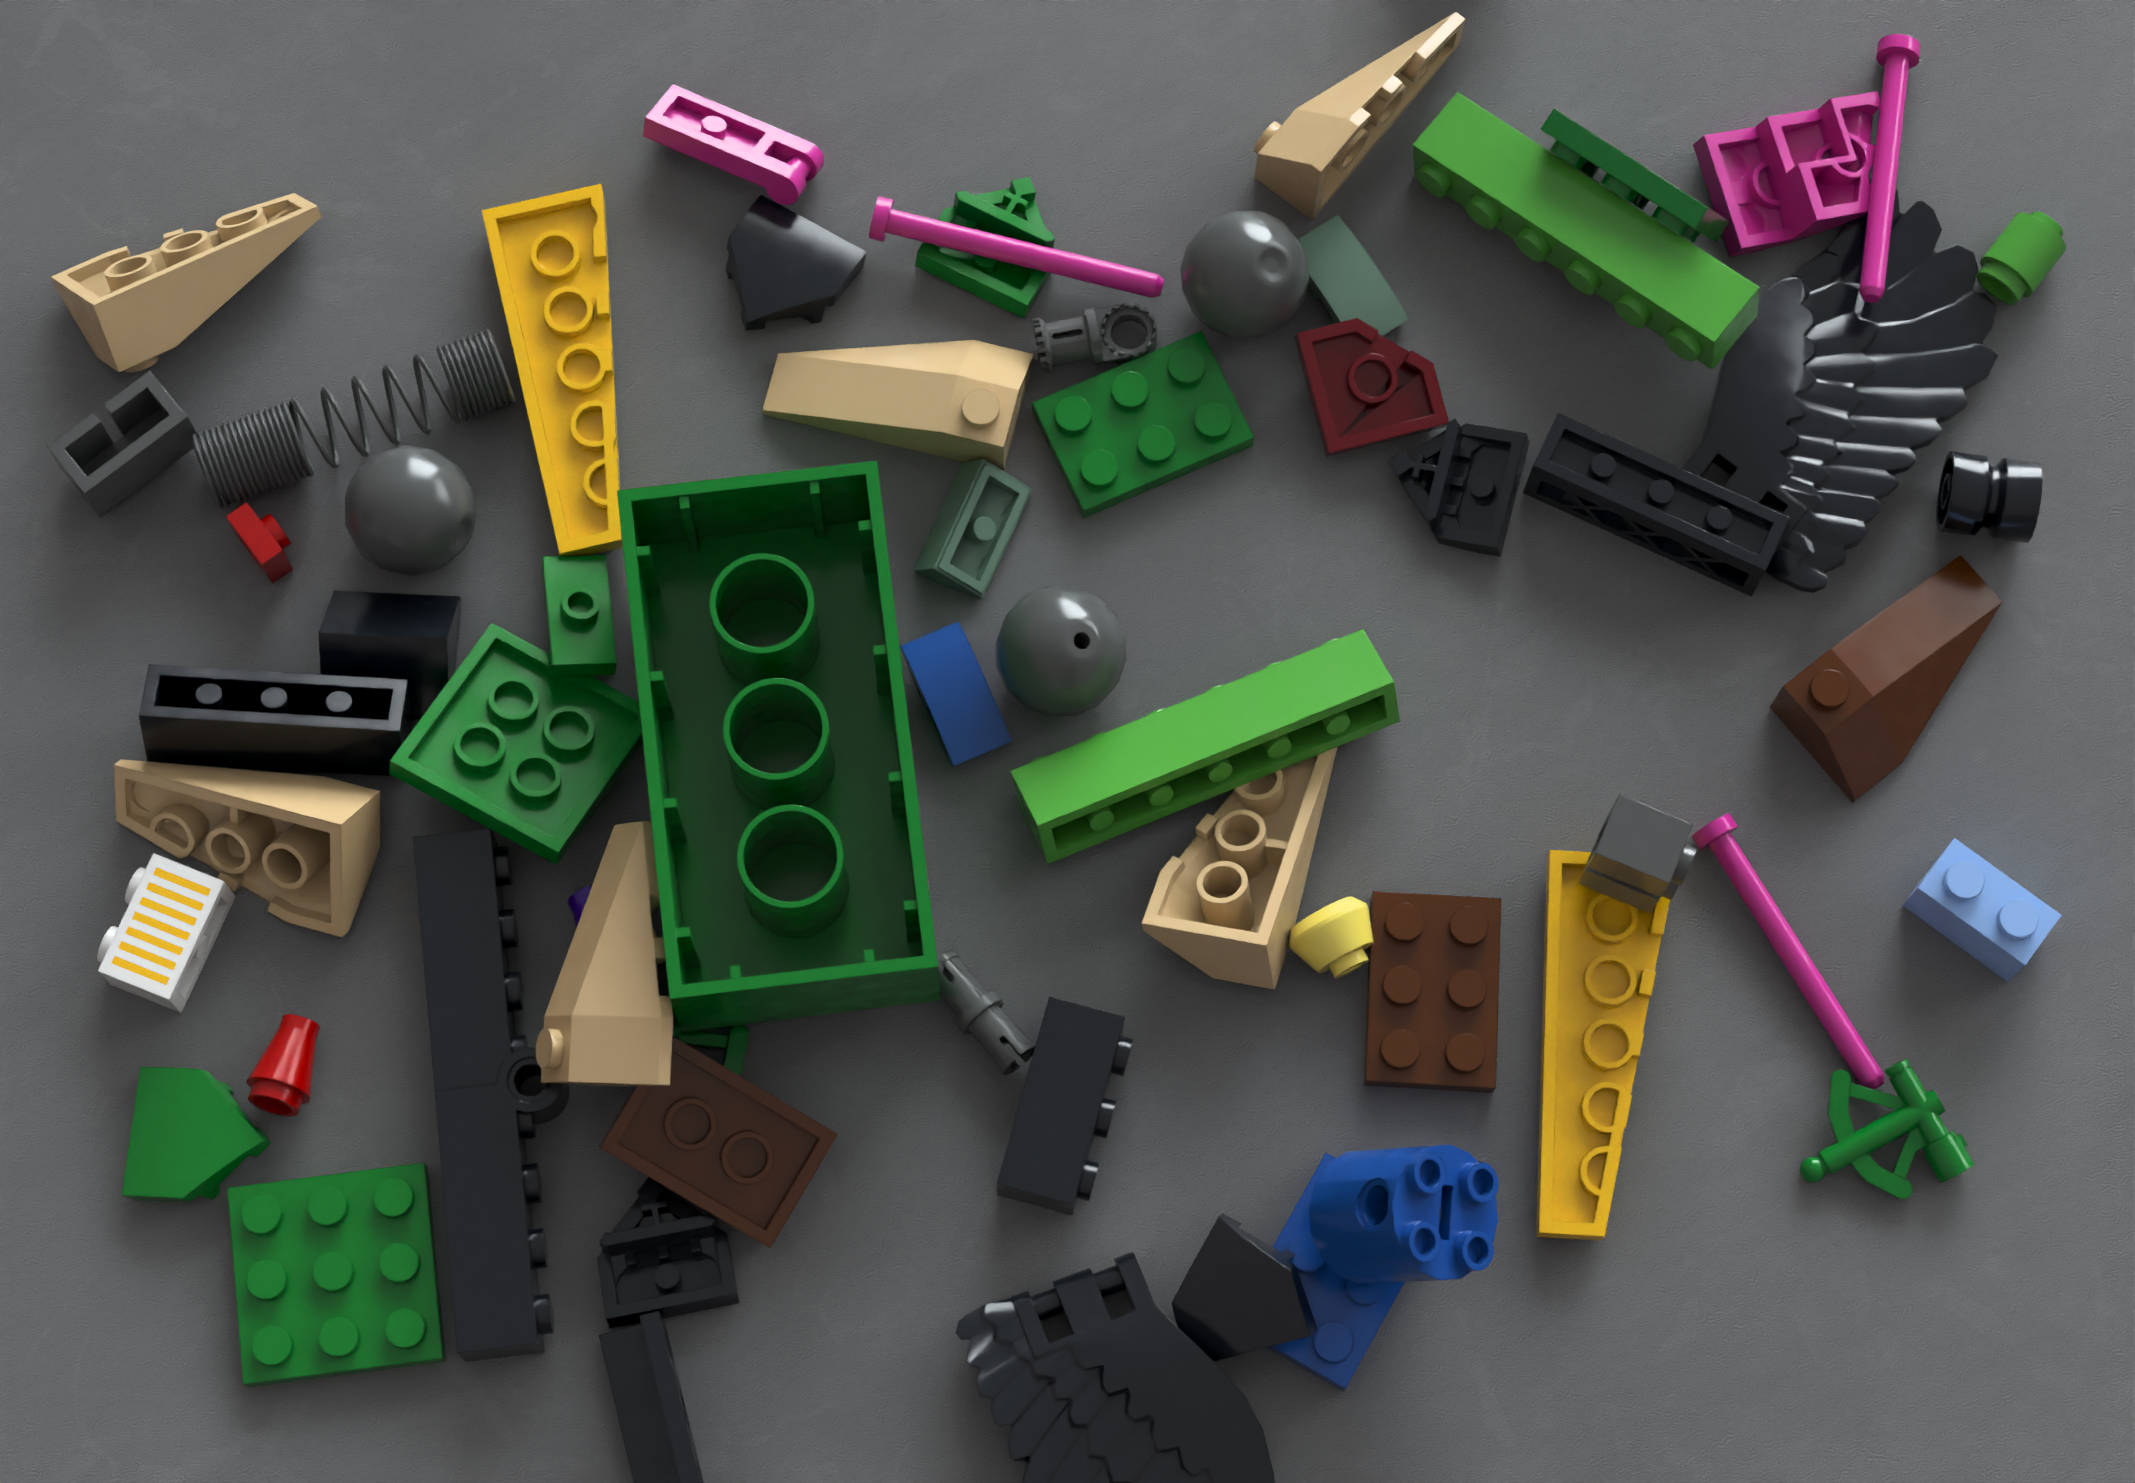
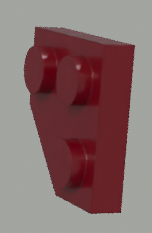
(1367, 387)

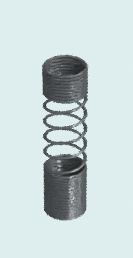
(269, 446)

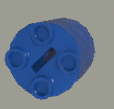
(1405, 1214)

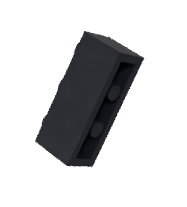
(1064, 1107)

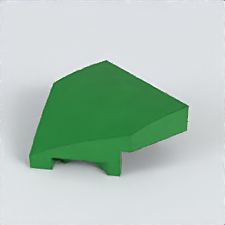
(1001, 212)
(185, 1136)

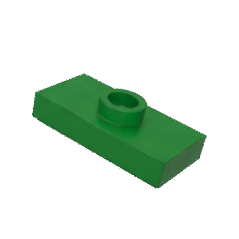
(578, 615)

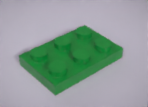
(1632, 179)
(1142, 424)

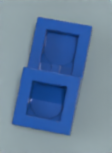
(955, 693)

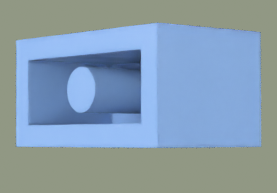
(1981, 910)

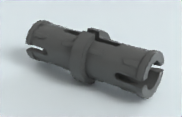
(982, 1015)

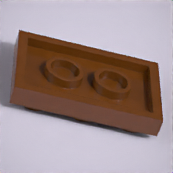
(1433, 992)
(720, 1143)

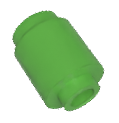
(2021, 257)

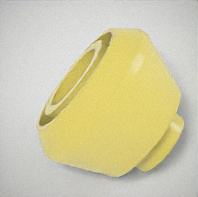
(1334, 937)

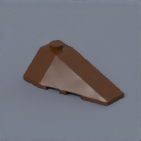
(1881, 684)

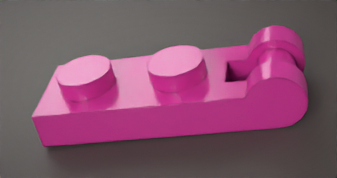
(734, 143)

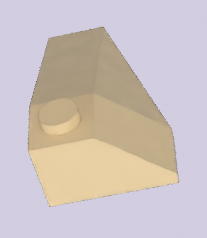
(1337, 129)
(156, 299)
(921, 397)
(277, 834)
(1243, 877)
(606, 1005)

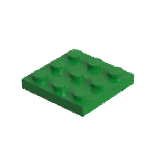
(521, 744)
(336, 1275)

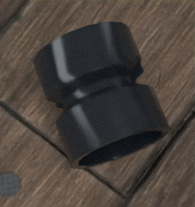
(1988, 496)

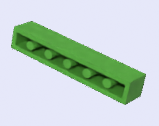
(1585, 232)
(1205, 745)

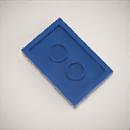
(1343, 1310)

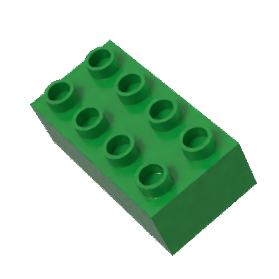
(777, 747)

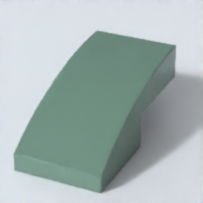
(1348, 278)

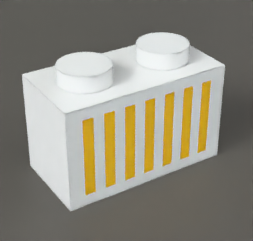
(164, 932)

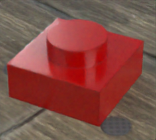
(263, 541)

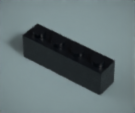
(273, 719)

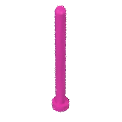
(1897, 55)
(1011, 250)
(1789, 949)

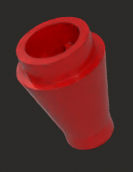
(285, 1068)

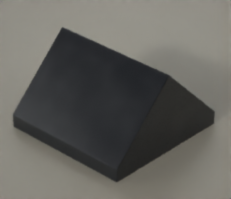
(393, 639)

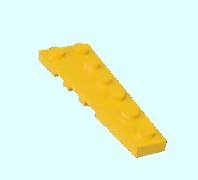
(559, 321)
(1593, 1023)

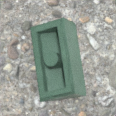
(973, 528)

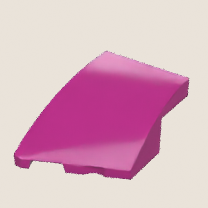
(1791, 173)

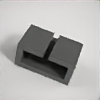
(152, 439)
(1639, 855)

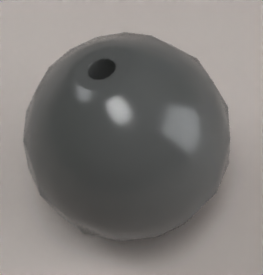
(1244, 274)
(410, 510)
(1060, 651)

